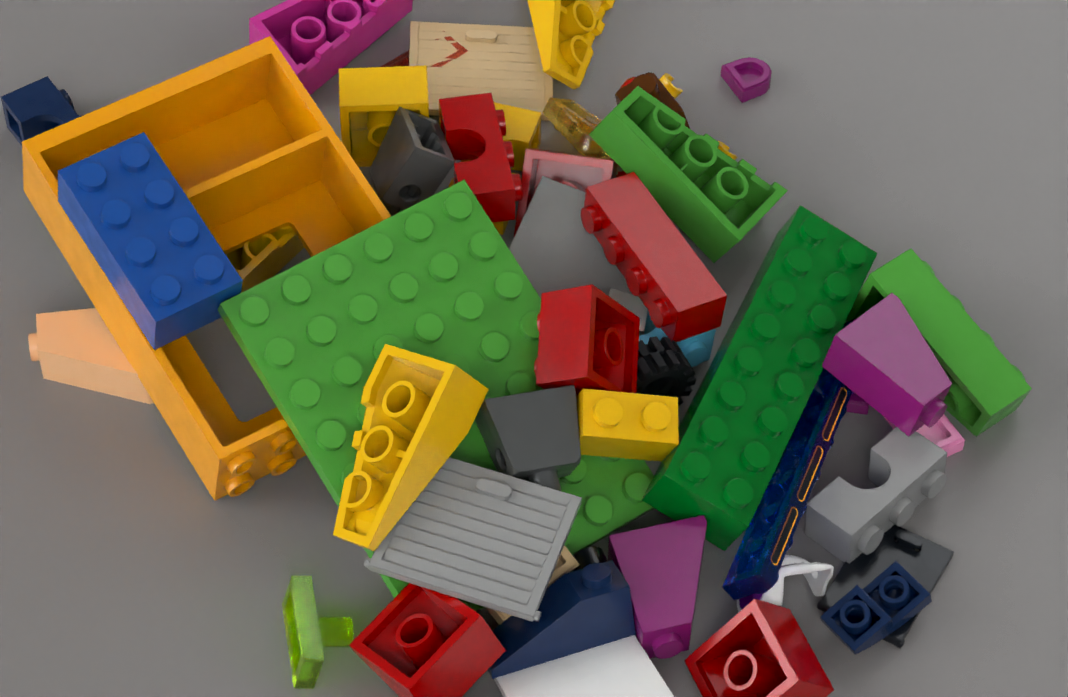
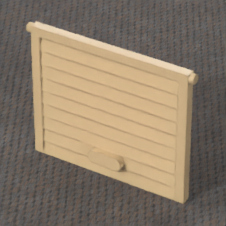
(497, 62)

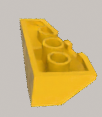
(409, 429)

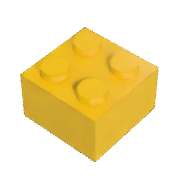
(370, 102)

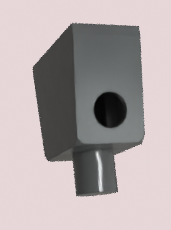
(410, 161)
(533, 434)

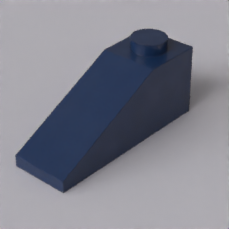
(576, 615)

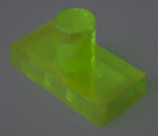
(309, 633)

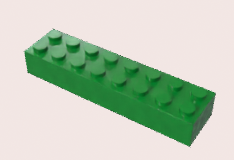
(761, 378)

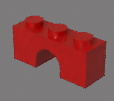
(475, 134)

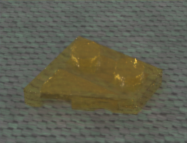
(575, 125)

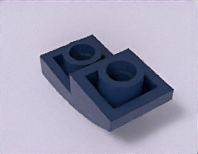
(877, 610)

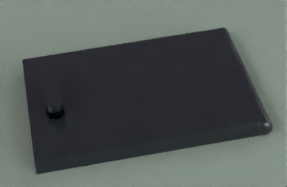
(923, 565)

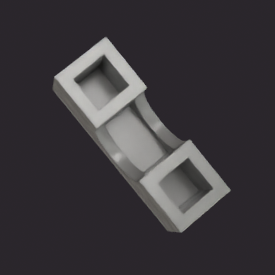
(855, 519)

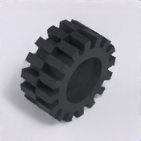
(663, 369)

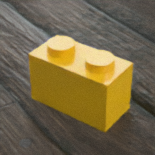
(627, 424)

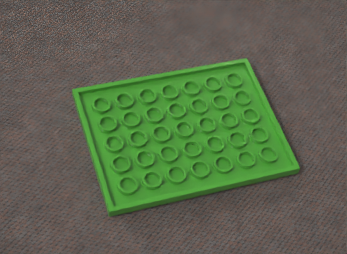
(432, 286)

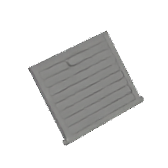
(557, 248)
(480, 538)

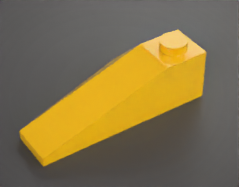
(566, 35)

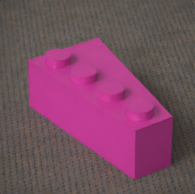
(325, 34)

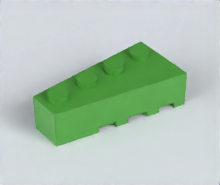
(686, 173)
(982, 379)

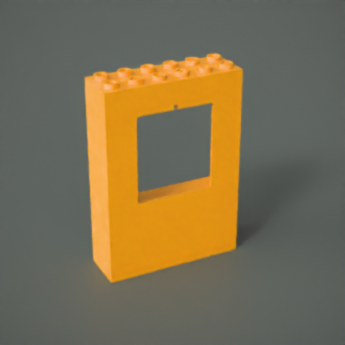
(250, 162)

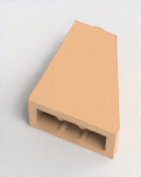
(82, 352)

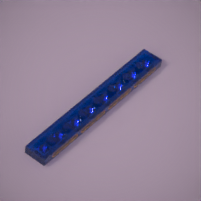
(787, 494)

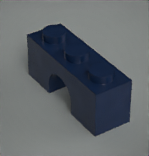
(36, 109)

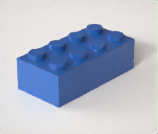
(148, 239)

